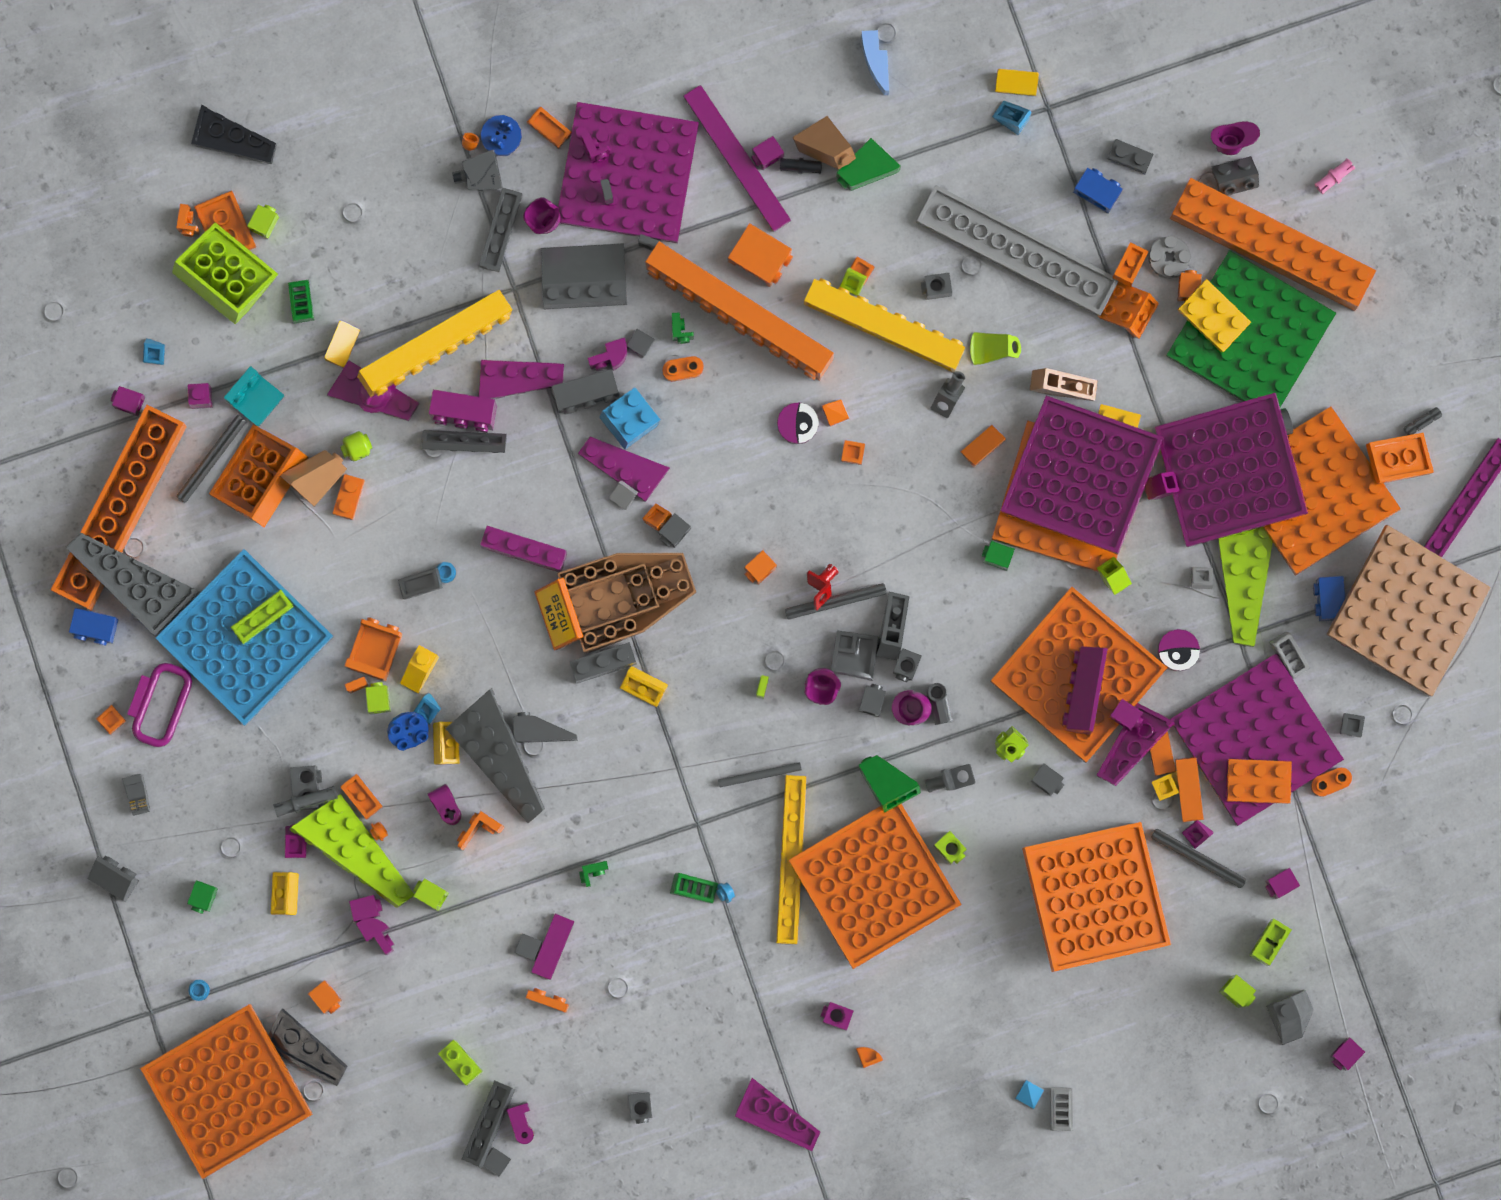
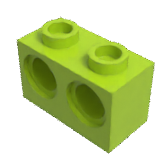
(430, 894)
(1270, 942)
(1238, 991)
(460, 1062)

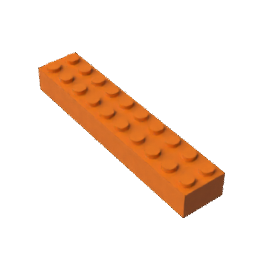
(1273, 244)
(739, 311)
(122, 499)

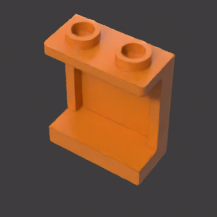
(761, 255)
(374, 649)

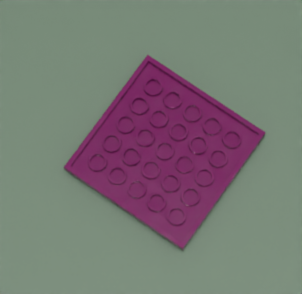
(645, 171)
(1232, 470)
(1082, 474)
(1256, 719)

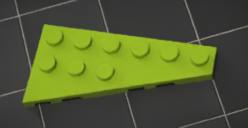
(1245, 570)
(349, 845)

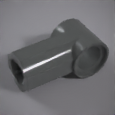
(939, 706)

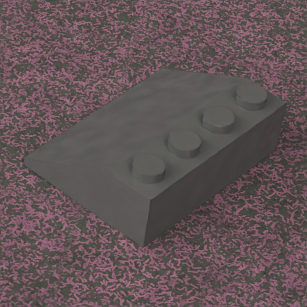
(583, 276)

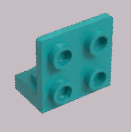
(254, 396)

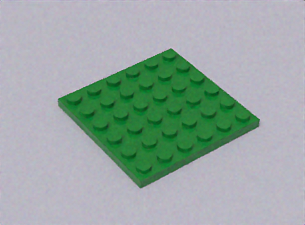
(1271, 348)

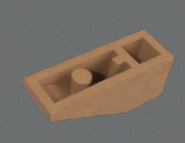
(1063, 384)

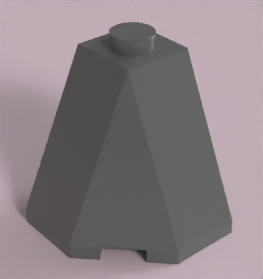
(1291, 1016)

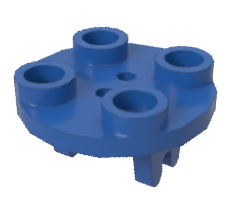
(506, 127)
(416, 726)

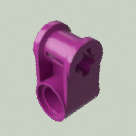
(443, 802)

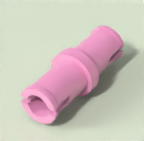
(1334, 176)

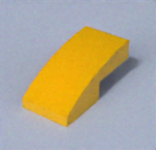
(1166, 786)

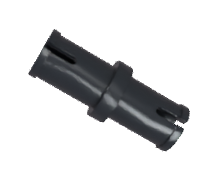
(800, 165)

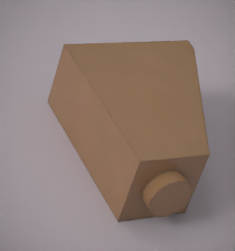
(825, 144)
(315, 476)

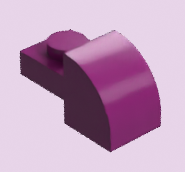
(615, 354)
(374, 929)

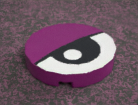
(797, 423)
(1179, 650)

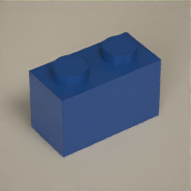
(1098, 190)
(1330, 597)
(93, 626)

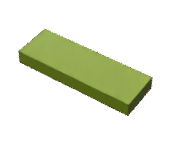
(262, 617)

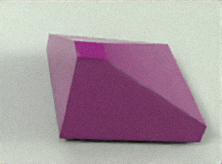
(1197, 833)

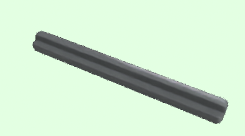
(211, 459)
(837, 601)
(1198, 858)

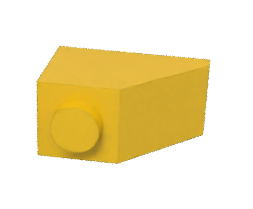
(419, 669)

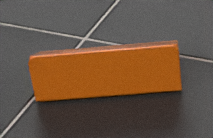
(983, 445)

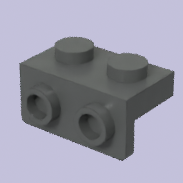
(1236, 176)

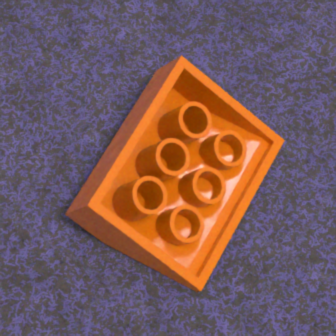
(252, 476)

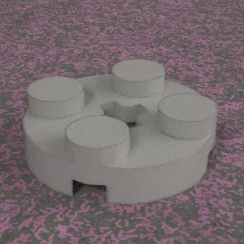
(1171, 245)

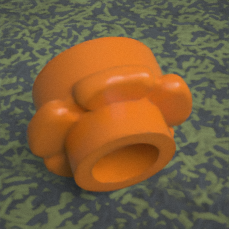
(378, 831)

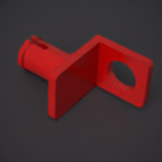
(822, 583)

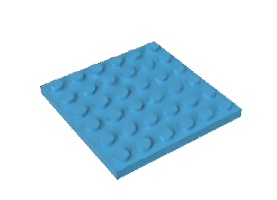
(234, 672)

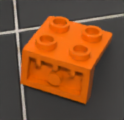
(1129, 309)
(477, 819)

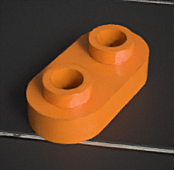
(683, 371)
(1331, 781)

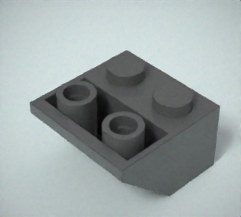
(112, 878)

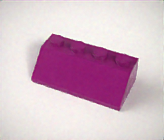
(1085, 690)

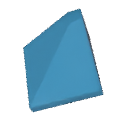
(153, 352)
(428, 708)
(1029, 1094)

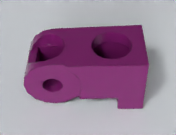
(523, 1132)

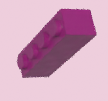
(523, 549)

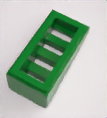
(305, 317)
(676, 884)

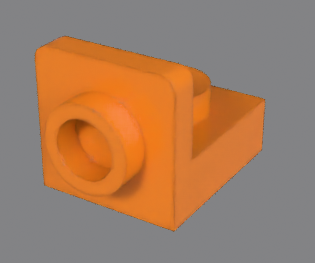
(184, 218)

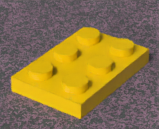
(1214, 315)

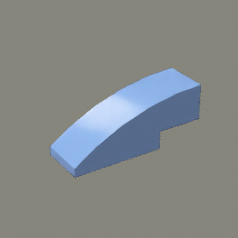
(876, 59)

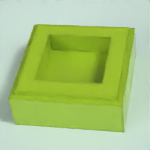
(853, 281)
(762, 686)

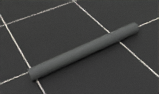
(759, 774)

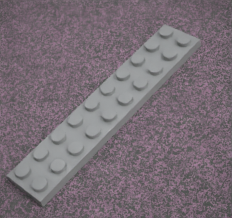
(1017, 250)

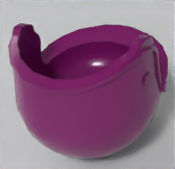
(542, 216)
(822, 686)
(911, 707)

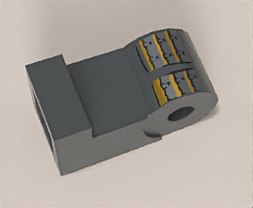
(137, 794)

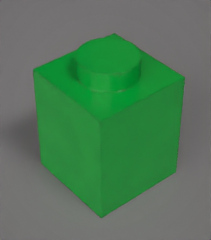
(998, 555)
(202, 897)

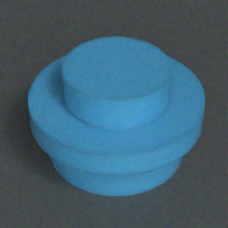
(447, 572)
(725, 892)
(199, 990)

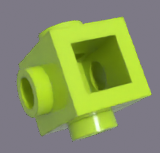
(1011, 744)

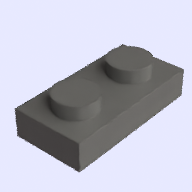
(1130, 156)

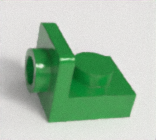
(677, 326)
(596, 869)

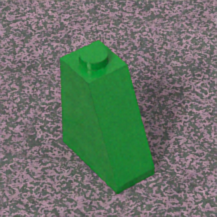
(870, 165)
(887, 782)

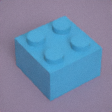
(629, 418)

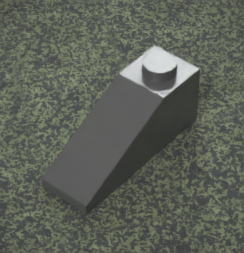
(893, 626)
(534, 729)

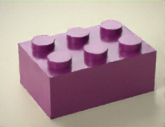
(462, 410)

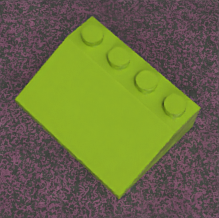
(224, 273)

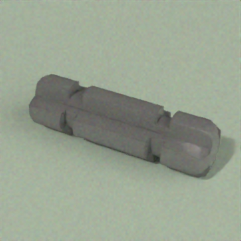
(1423, 421)

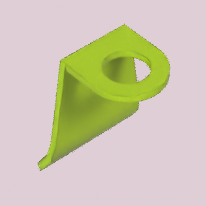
(992, 347)

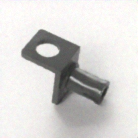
(949, 393)
(950, 780)

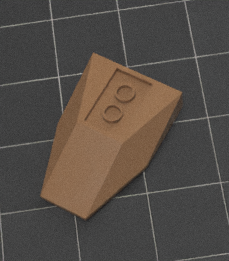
(626, 594)

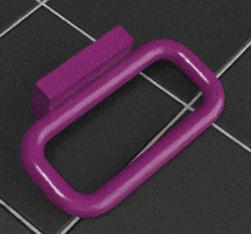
(142, 699)

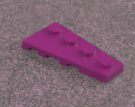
(514, 377)
(346, 389)
(623, 465)
(1133, 745)
(773, 1115)

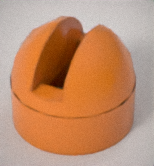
(470, 141)

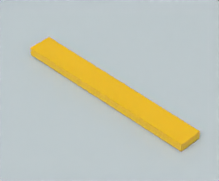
(791, 846)

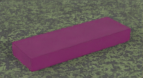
(552, 946)

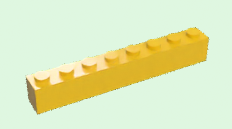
(884, 325)
(434, 343)

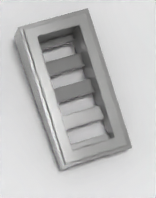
(1295, 651)
(1061, 1127)

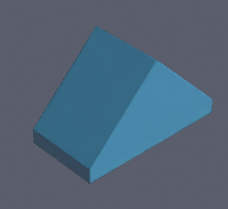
(1012, 116)

